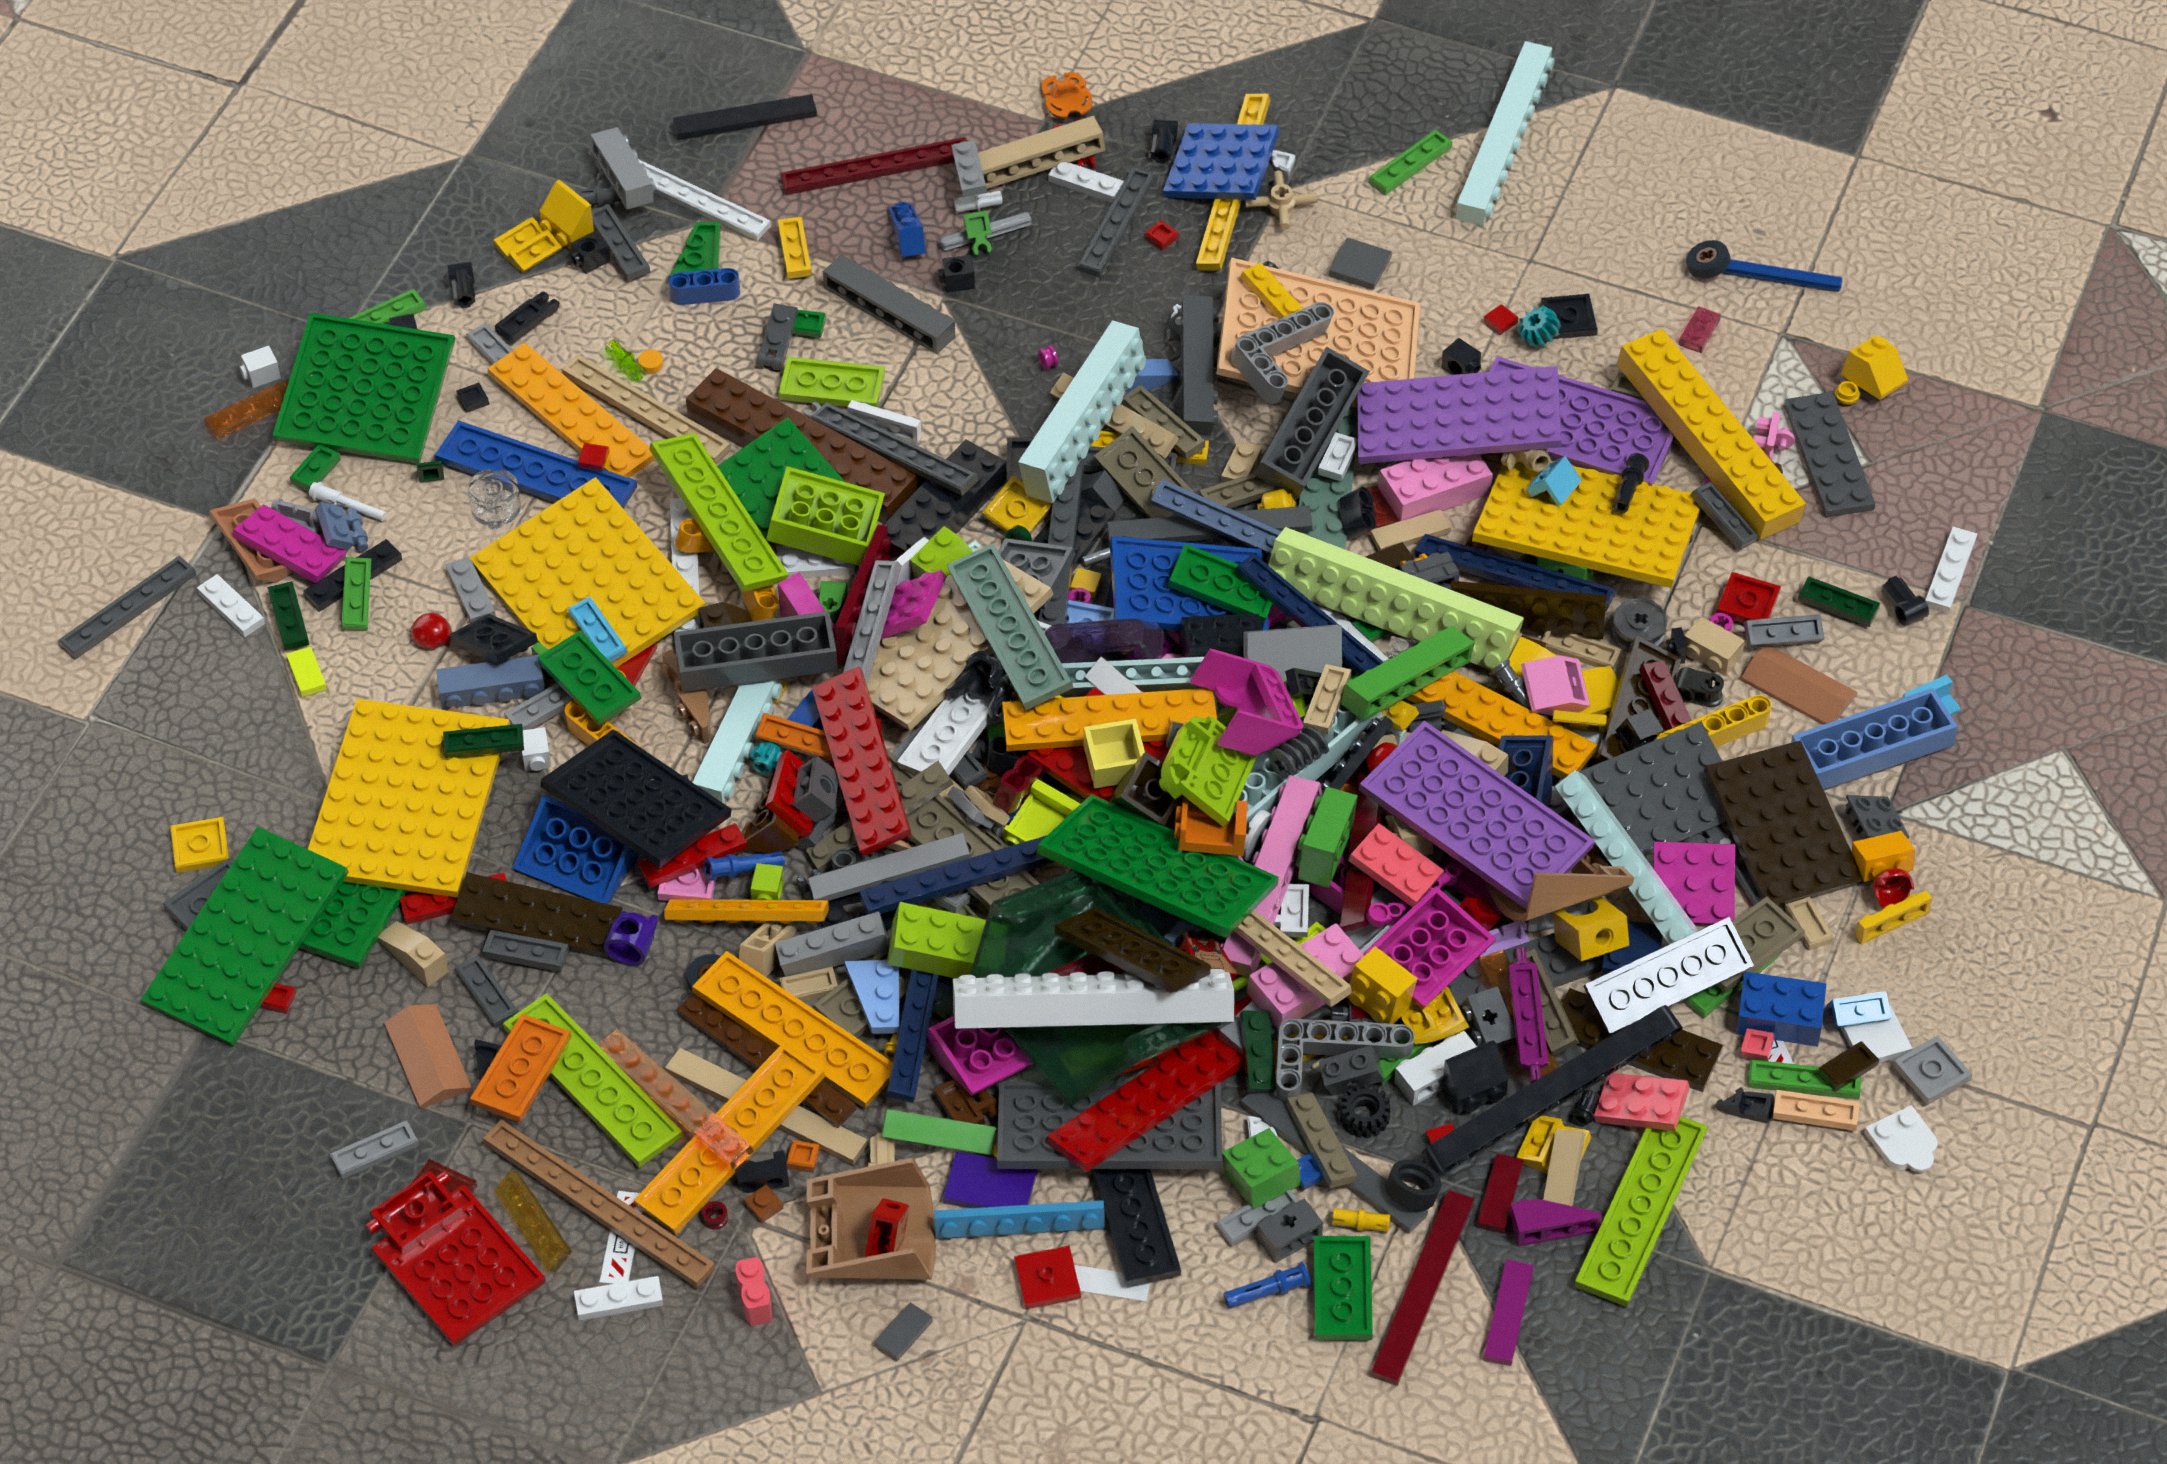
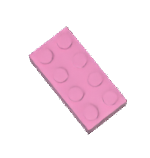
(1434, 484)
(1286, 997)

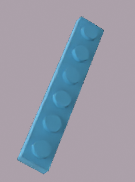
(1019, 1219)

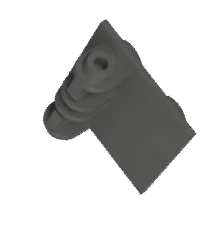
(1873, 816)

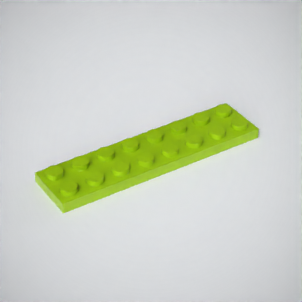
(718, 512)
(604, 1089)
(1640, 1211)

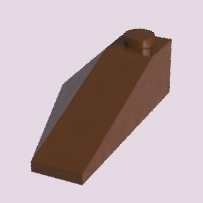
(768, 831)

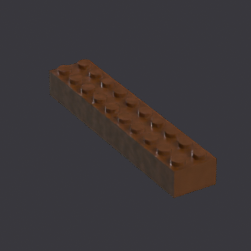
(746, 413)

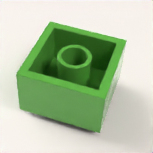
(1261, 1168)

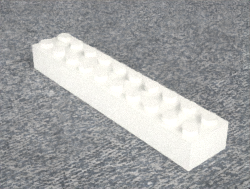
(1087, 1000)

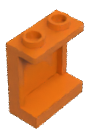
(1203, 834)

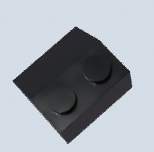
(1474, 1078)

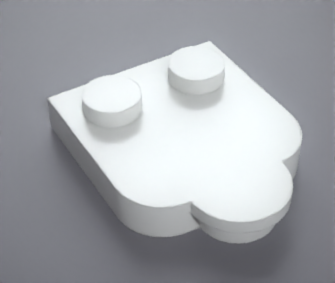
(1903, 1141)

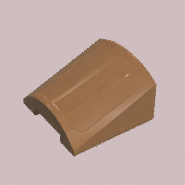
(1556, 891)
(842, 1217)

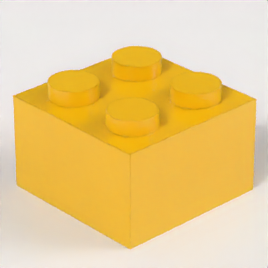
(1381, 987)

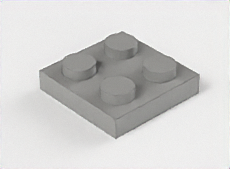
(1932, 1070)

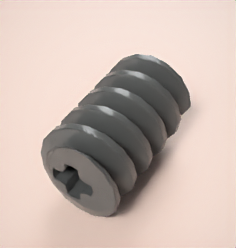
(1297, 751)

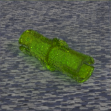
(625, 360)

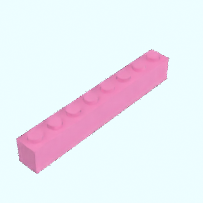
(1278, 858)

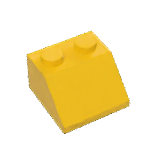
(566, 215)
(1875, 367)

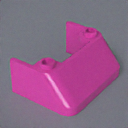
(1258, 692)

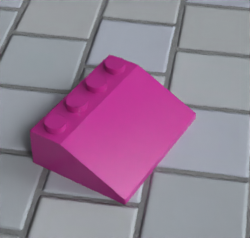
(1434, 944)
(975, 1055)

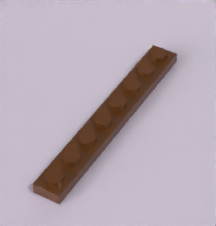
(755, 1051)

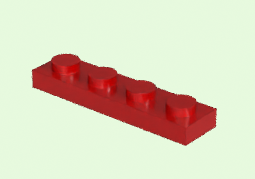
(715, 845)
(428, 906)

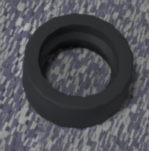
(1410, 1197)

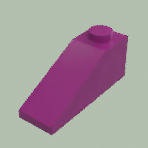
(1547, 1221)

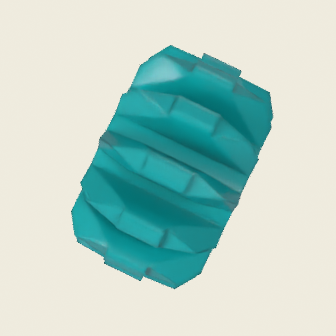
(1539, 326)

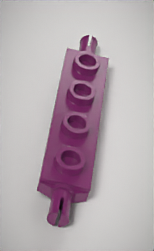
(1528, 1015)

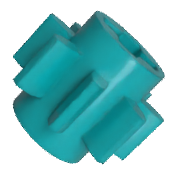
(765, 757)

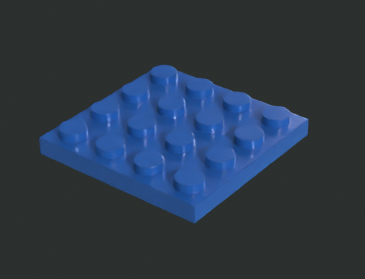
(1221, 161)

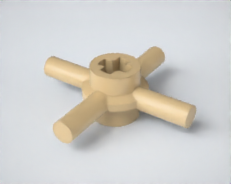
(1282, 200)

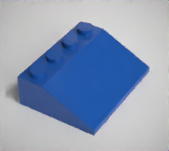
(573, 853)

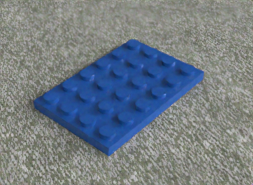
(1142, 577)

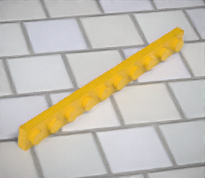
(1225, 210)

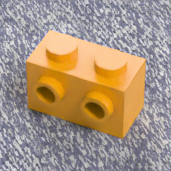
(1883, 853)

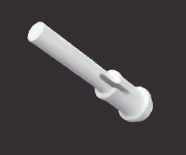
(331, 496)

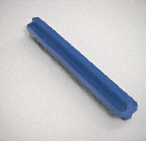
(1784, 275)

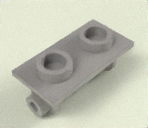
(304, 516)

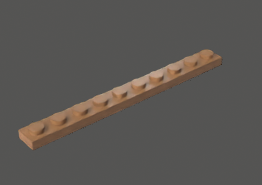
(599, 1203)

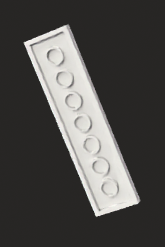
(949, 731)

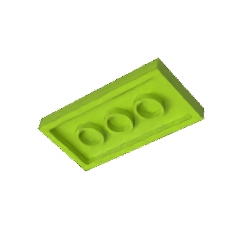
(831, 382)

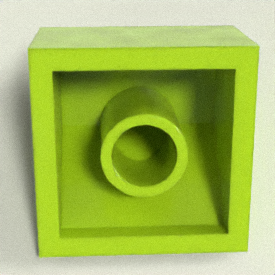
(938, 552)

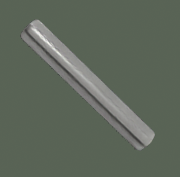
(997, 228)

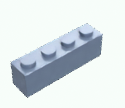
(489, 682)

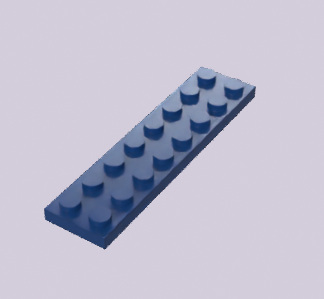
(535, 468)

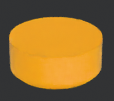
(651, 361)

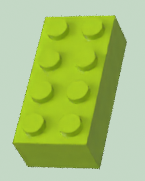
(934, 940)

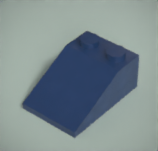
(1530, 764)
(1643, 940)

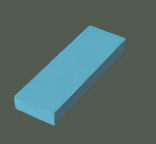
(597, 629)

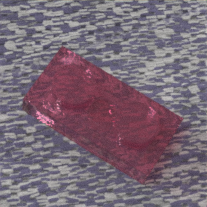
(1699, 329)

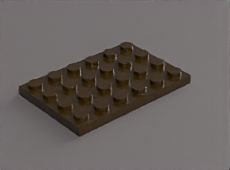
(1783, 824)

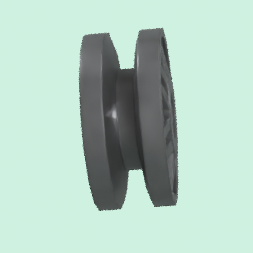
(1639, 618)

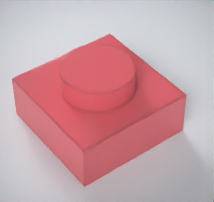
(1757, 1045)

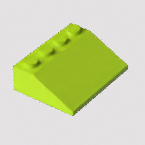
(825, 516)

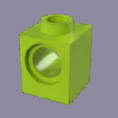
(767, 882)

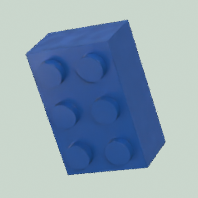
(1783, 1007)

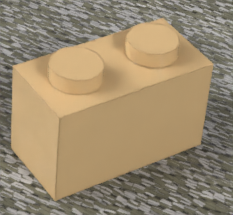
(1714, 646)

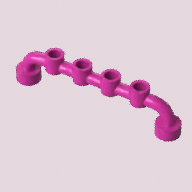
(1380, 914)

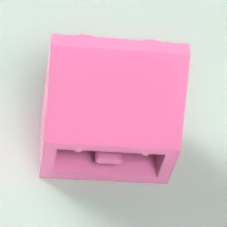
(1555, 685)

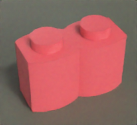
(753, 1291)

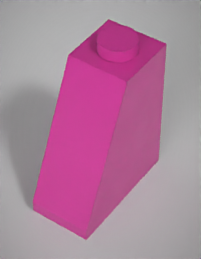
(798, 598)

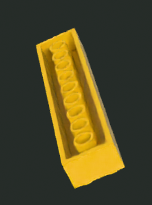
(1711, 433)

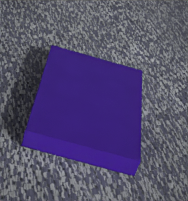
(979, 1184)

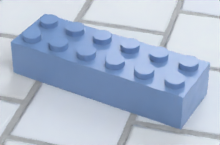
(1878, 738)

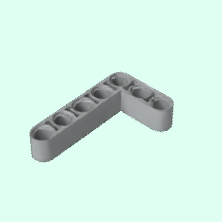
(1254, 349)
(1333, 1045)

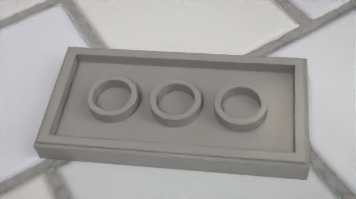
(1295, 647)

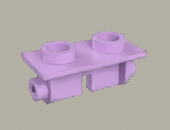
(1508, 937)

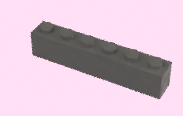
(889, 304)
(1197, 363)

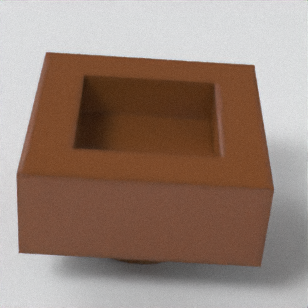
(763, 1204)

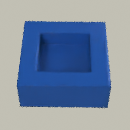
(1309, 1172)

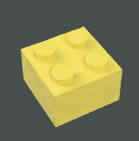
(1112, 750)

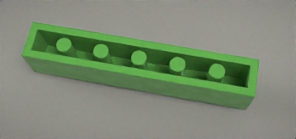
(1407, 673)

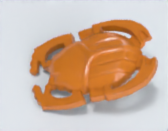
(1066, 95)

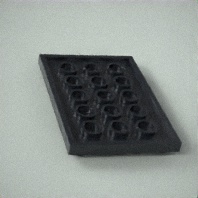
(636, 798)

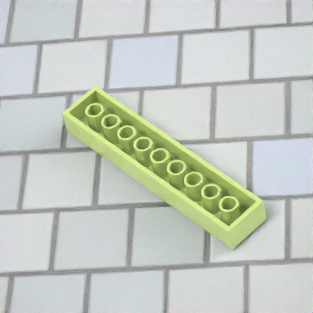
(1392, 597)

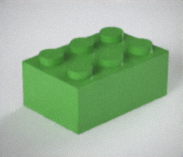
(1326, 836)

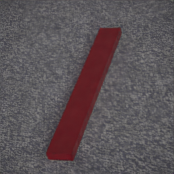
(869, 167)
(1359, 884)
(1422, 1288)

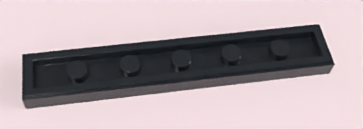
(744, 116)

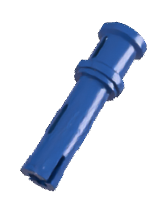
(732, 865)
(1279, 1282)

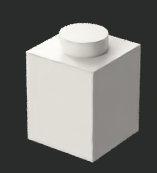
(260, 367)
(536, 750)

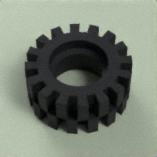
(1362, 1124)

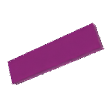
(1508, 1312)

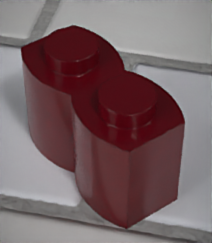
(1017, 784)

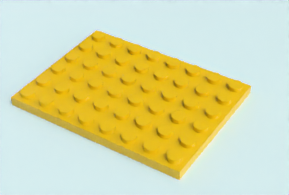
(1586, 530)
(585, 550)
(401, 807)

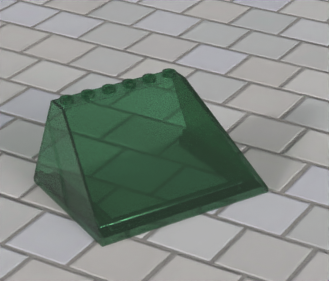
(1023, 941)

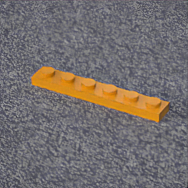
(746, 910)

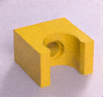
(1592, 933)

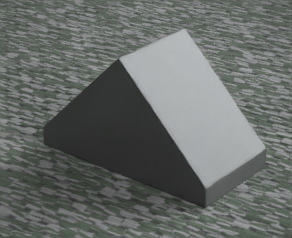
(1103, 490)

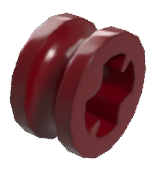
(721, 1219)

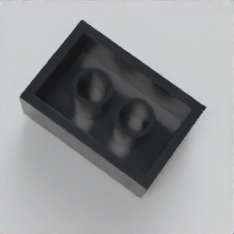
(1216, 632)

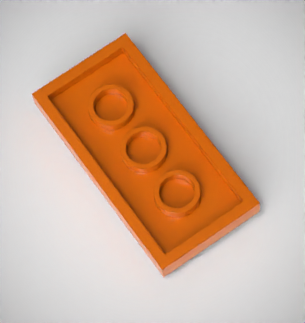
(520, 1068)

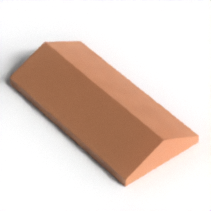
(259, 565)
(1798, 685)
(427, 1054)

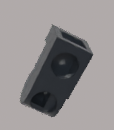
(754, 1175)

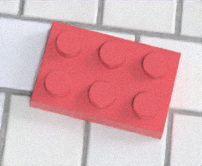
(1395, 865)
(1642, 1101)

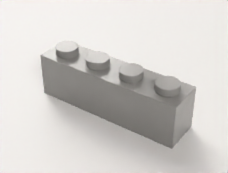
(623, 168)
(833, 945)

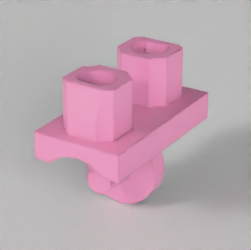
(1780, 438)

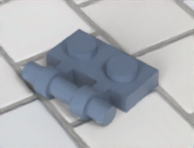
(337, 524)

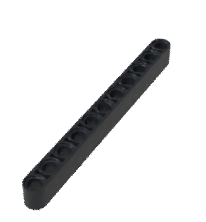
(1551, 1090)

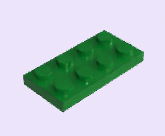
(1217, 583)
(589, 678)
(1342, 1288)

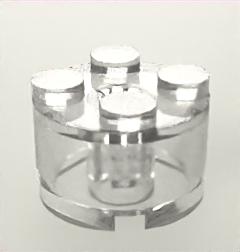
(494, 498)

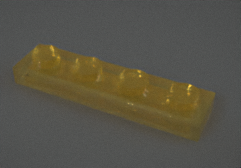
(533, 1220)

